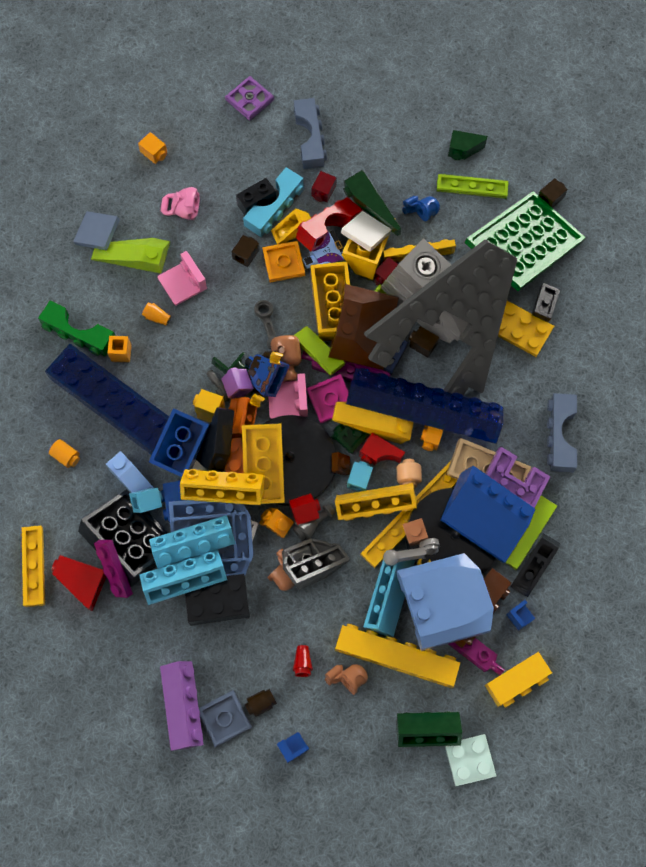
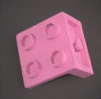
(183, 280)
(290, 399)

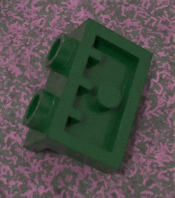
(349, 437)

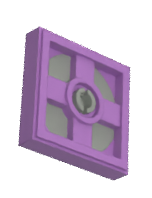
(249, 98)

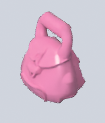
(184, 203)

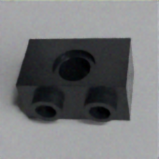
(258, 194)

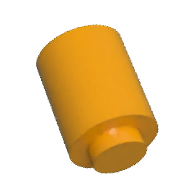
(64, 453)

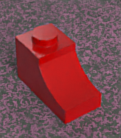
(378, 450)

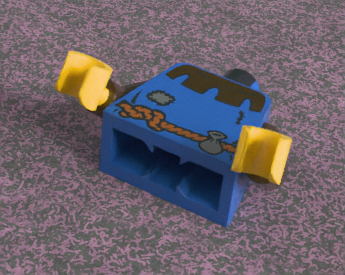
(266, 375)

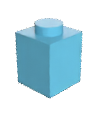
(359, 476)
(146, 500)

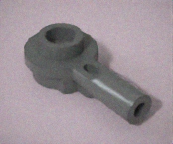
(219, 384)

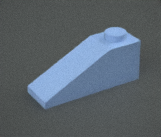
(127, 473)

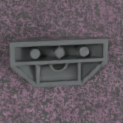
(312, 561)

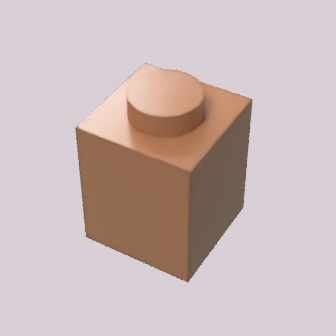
(415, 531)

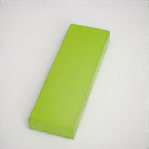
(318, 350)

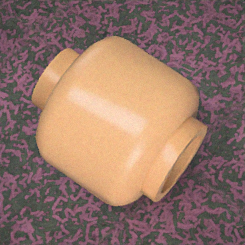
(409, 472)

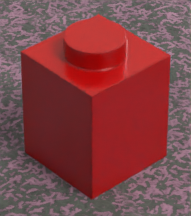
(305, 509)

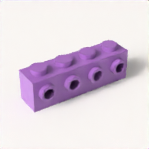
(181, 705)

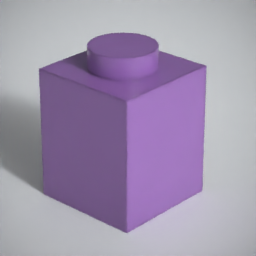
(237, 383)

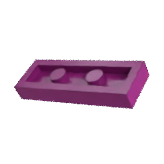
(113, 568)

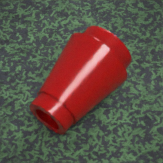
(302, 662)

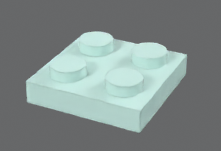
(470, 760)

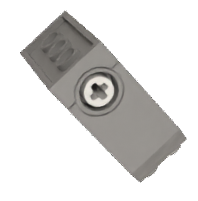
(414, 273)

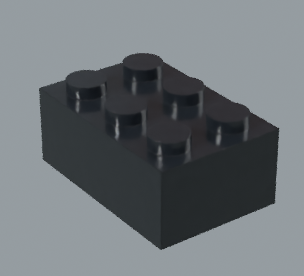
(218, 601)

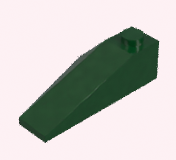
(366, 196)

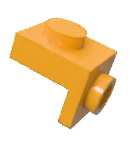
(276, 521)

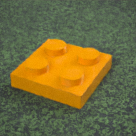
(283, 261)

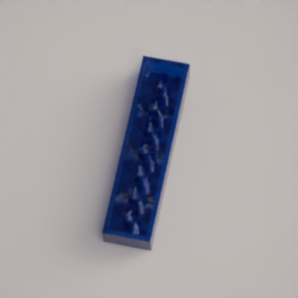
(108, 397)
(426, 405)

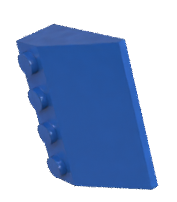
(487, 513)

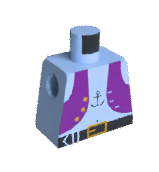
(329, 252)

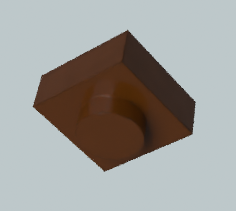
(340, 463)

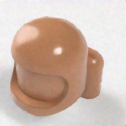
(279, 575)
(352, 677)

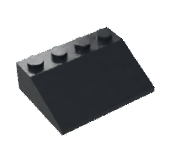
(127, 531)

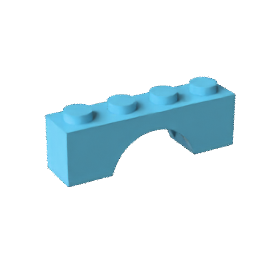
(261, 218)

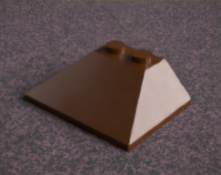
(358, 313)

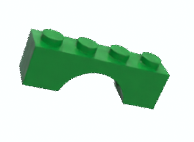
(56, 318)

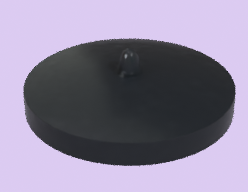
(305, 457)
(450, 540)

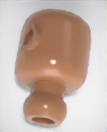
(291, 350)

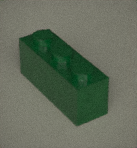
(429, 729)

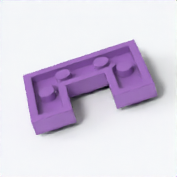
(529, 490)

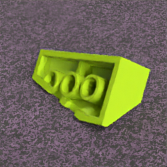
(141, 254)

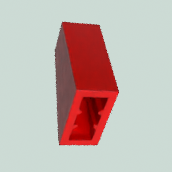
(80, 579)

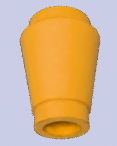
(156, 314)

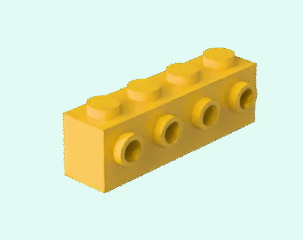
(222, 487)
(376, 501)

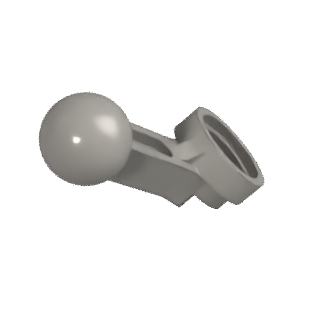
(426, 547)

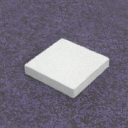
(366, 231)

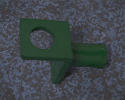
(237, 363)

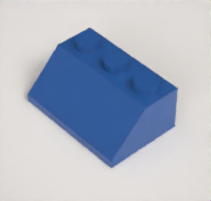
(179, 443)

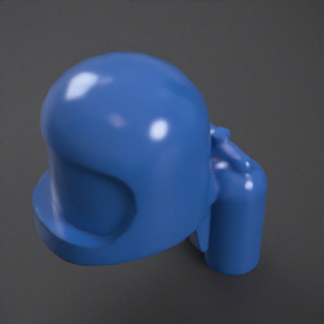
(425, 207)

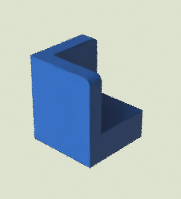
(520, 615)
(292, 747)

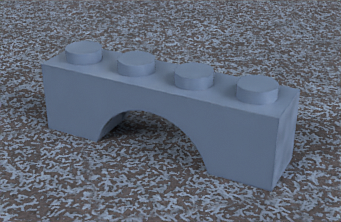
(311, 151)
(562, 455)

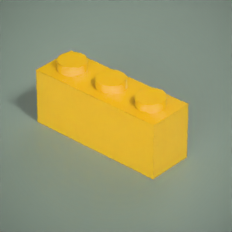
(518, 680)

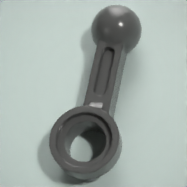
(265, 318)

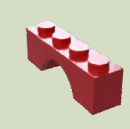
(314, 231)

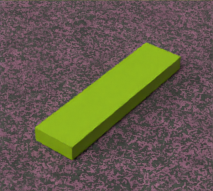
(472, 186)
(543, 511)

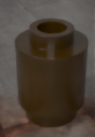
(260, 702)

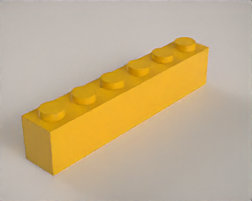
(397, 656)

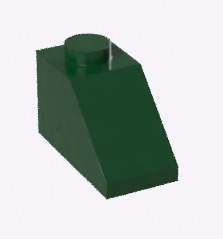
(465, 144)

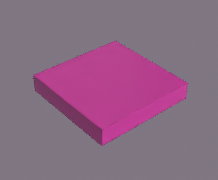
(326, 394)

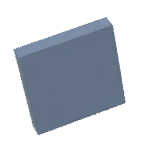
(96, 230)
(224, 718)

